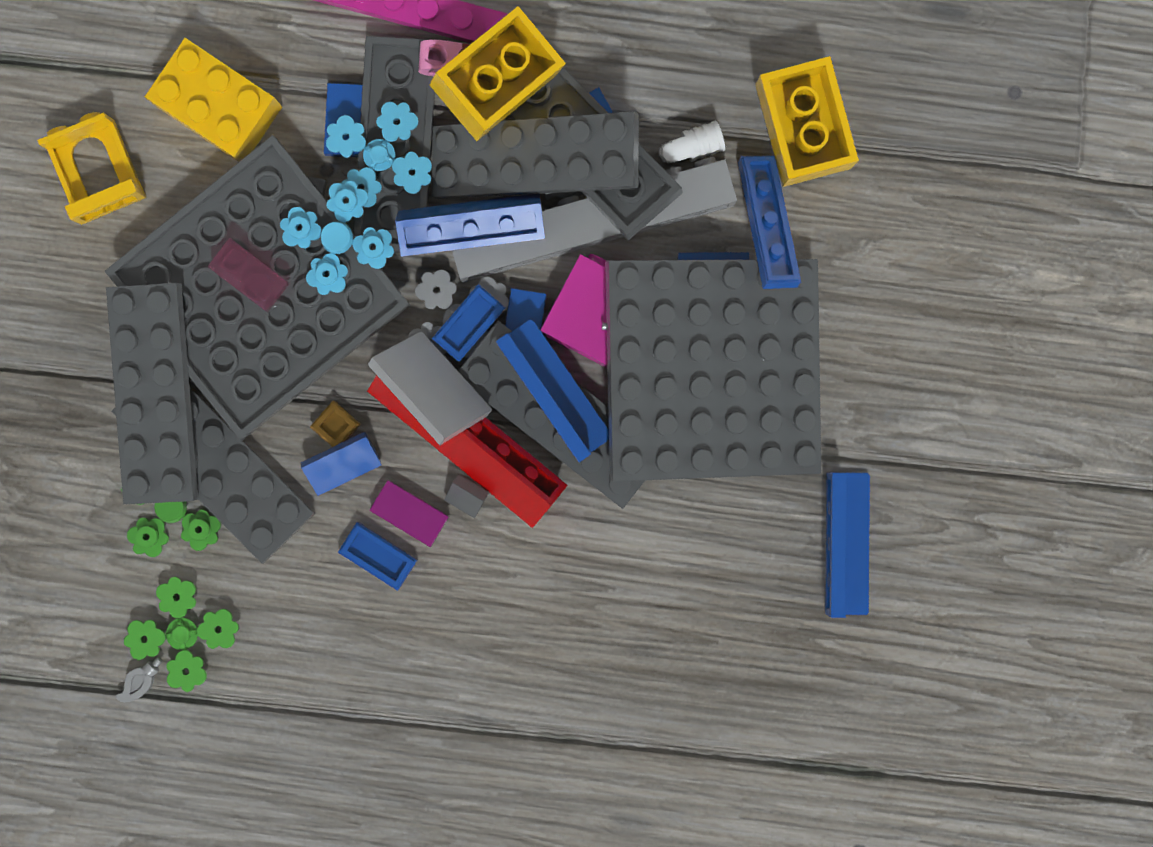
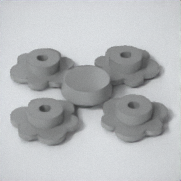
(444, 300)

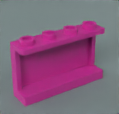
(581, 310)

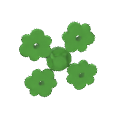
(170, 513)
(181, 634)

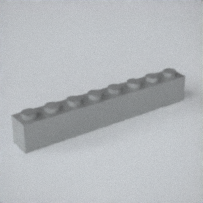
(581, 225)

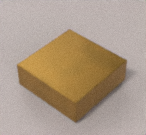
(335, 424)

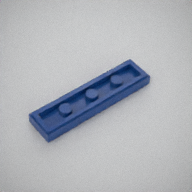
(769, 222)

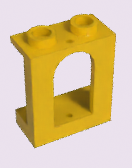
(60, 146)

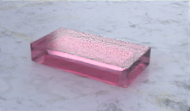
(248, 274)

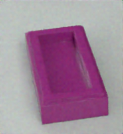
(409, 513)

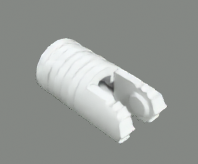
(694, 144)

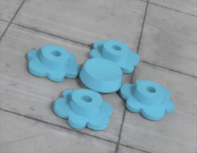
(379, 153)
(337, 237)

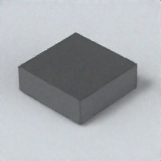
(466, 496)

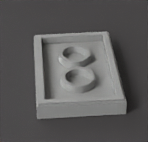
(430, 387)

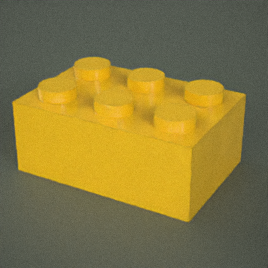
(497, 73)
(213, 100)
(806, 121)

